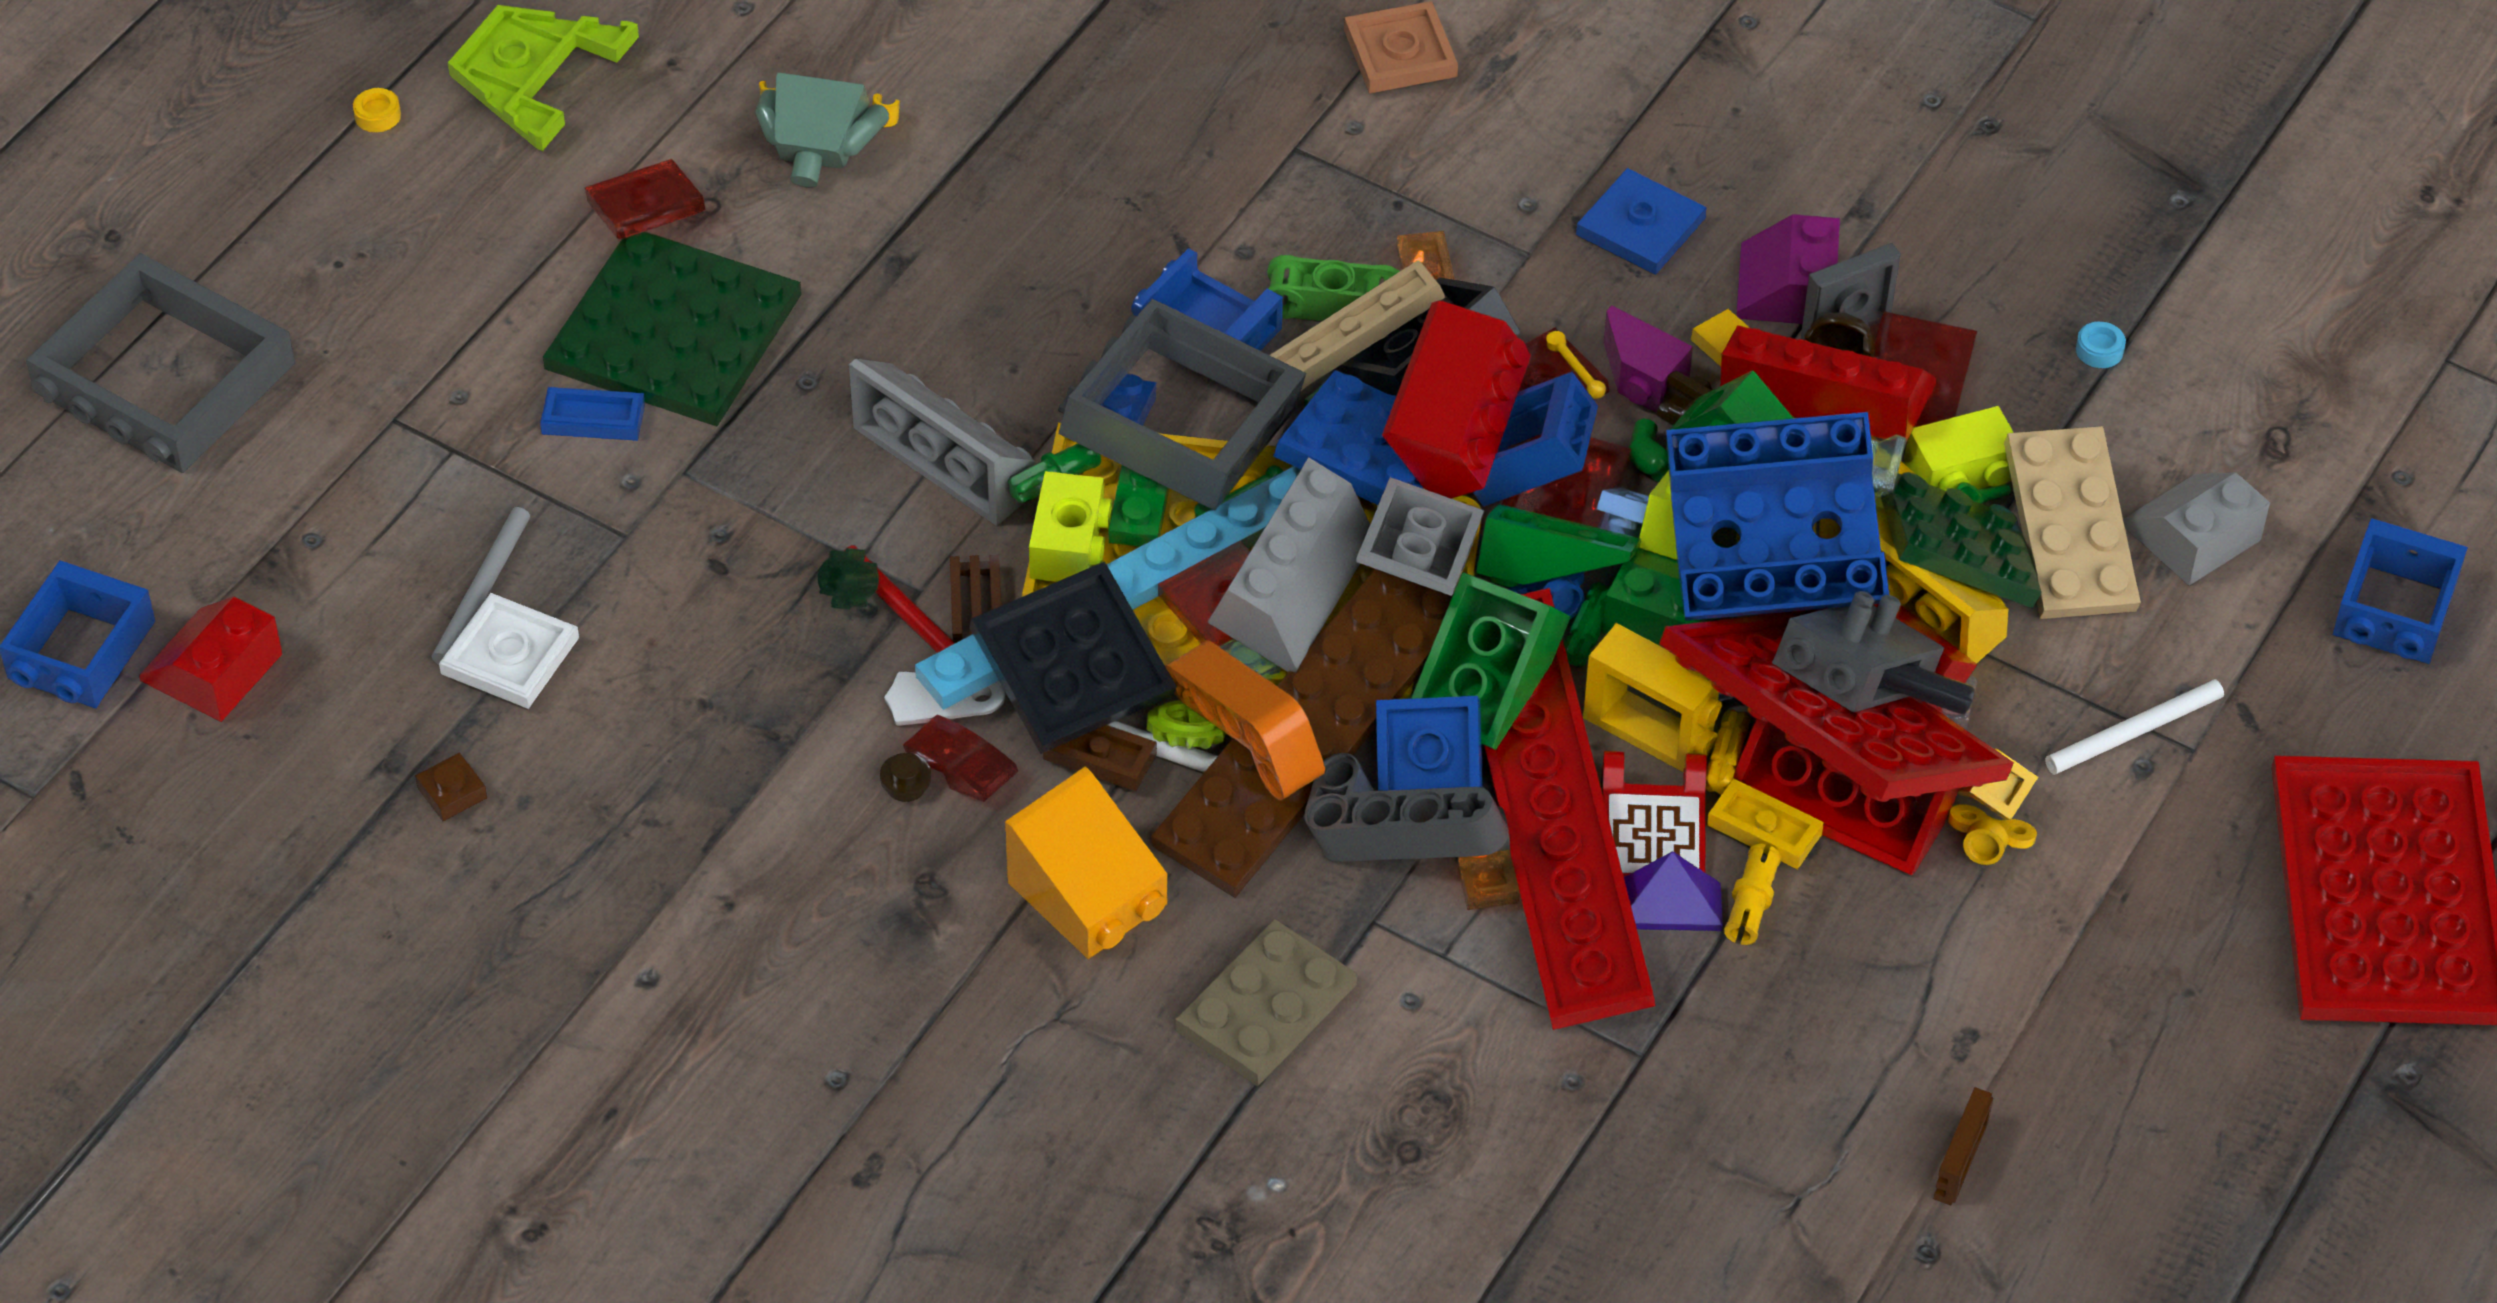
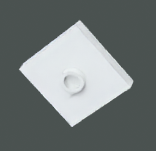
(509, 650)

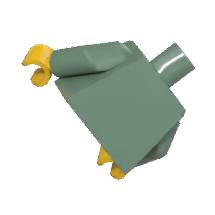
(819, 122)

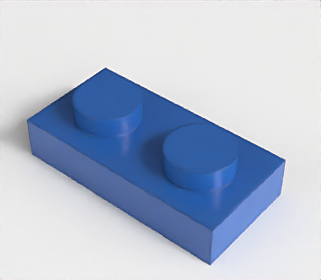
(1132, 398)

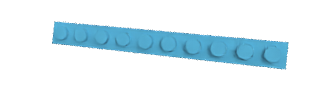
(964, 667)

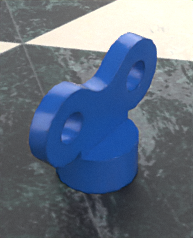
(1564, 590)

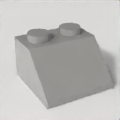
(2201, 523)

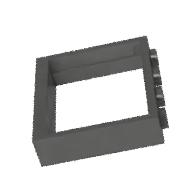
(144, 279)
(1203, 351)

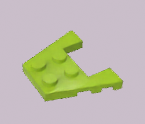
(519, 52)

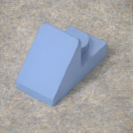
(1623, 510)

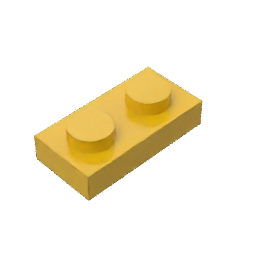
(1759, 819)

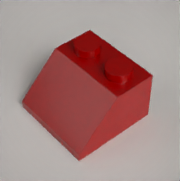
(216, 657)

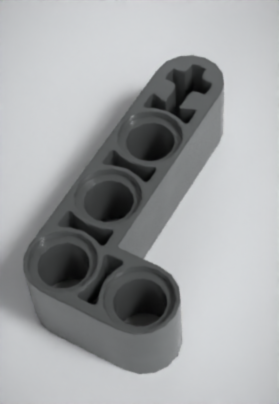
(1367, 824)

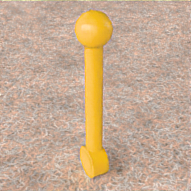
(1557, 342)

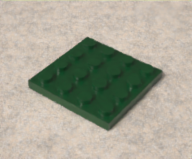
(673, 326)

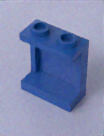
(1214, 303)

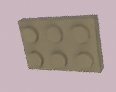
(1266, 1002)

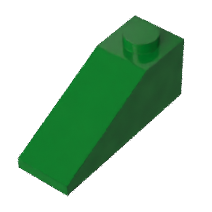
(1537, 547)

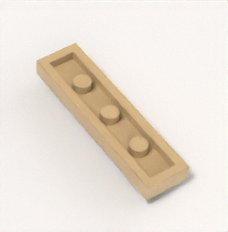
(1362, 323)

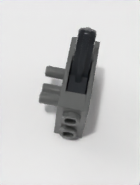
(1867, 657)

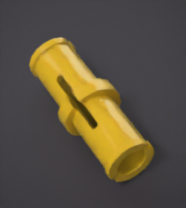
(1752, 894)

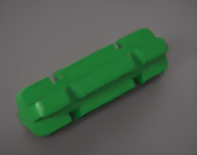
(1587, 626)

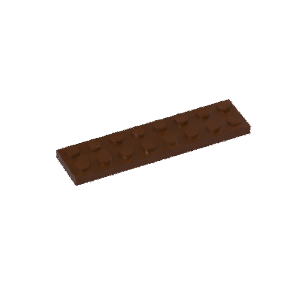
(1364, 655)

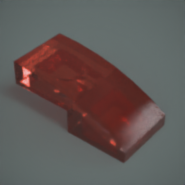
(964, 758)

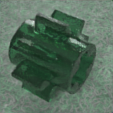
(848, 578)

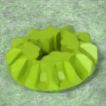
(1182, 726)

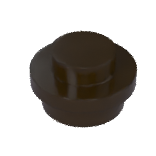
(905, 776)

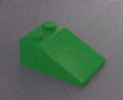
(1646, 596)
(1493, 649)

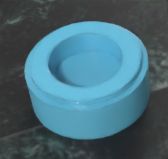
(2100, 344)

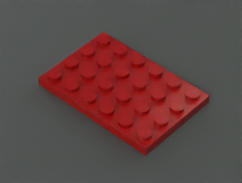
(1885, 749)
(2388, 889)

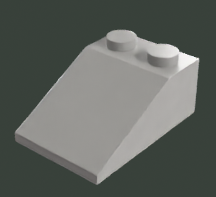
(1420, 536)

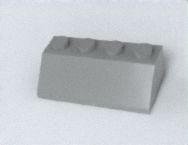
(936, 438)
(1296, 569)

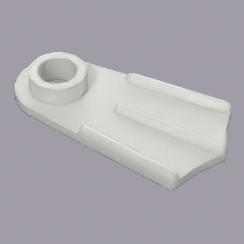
(914, 705)

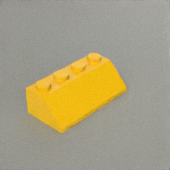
(1958, 612)

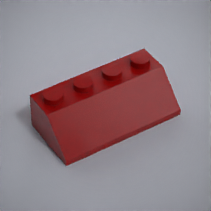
(1830, 381)
(1456, 398)
(1888, 831)

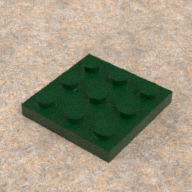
(1960, 539)

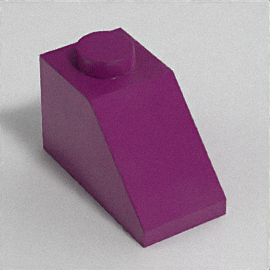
(1642, 357)

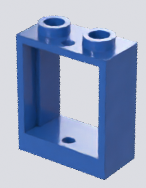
(1564, 417)
(2387, 550)
(91, 595)

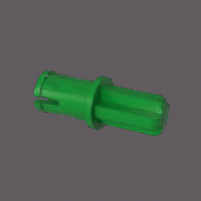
(1072, 460)

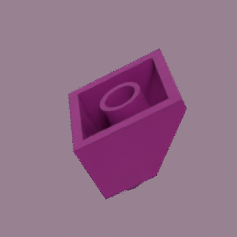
(1778, 266)

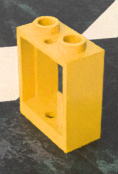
(1635, 661)

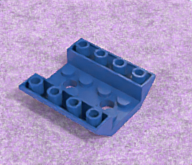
(1771, 489)

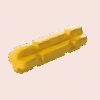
(1727, 750)

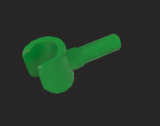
(1984, 495)

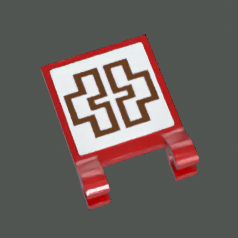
(1656, 818)

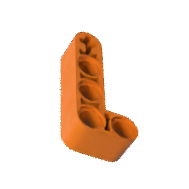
(1251, 713)

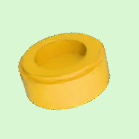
(376, 110)

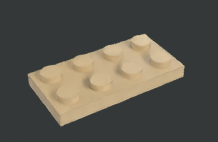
(2072, 522)

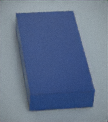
(592, 413)

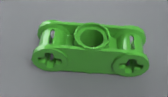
(1322, 286)

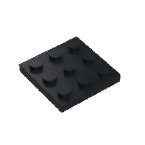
(1072, 657)

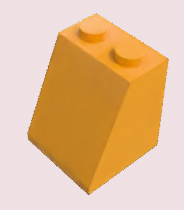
(1083, 865)

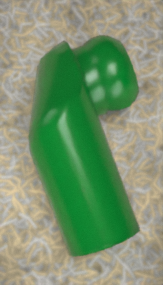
(1646, 453)

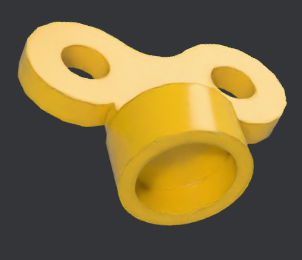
(1989, 836)

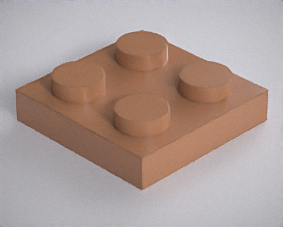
(1400, 47)

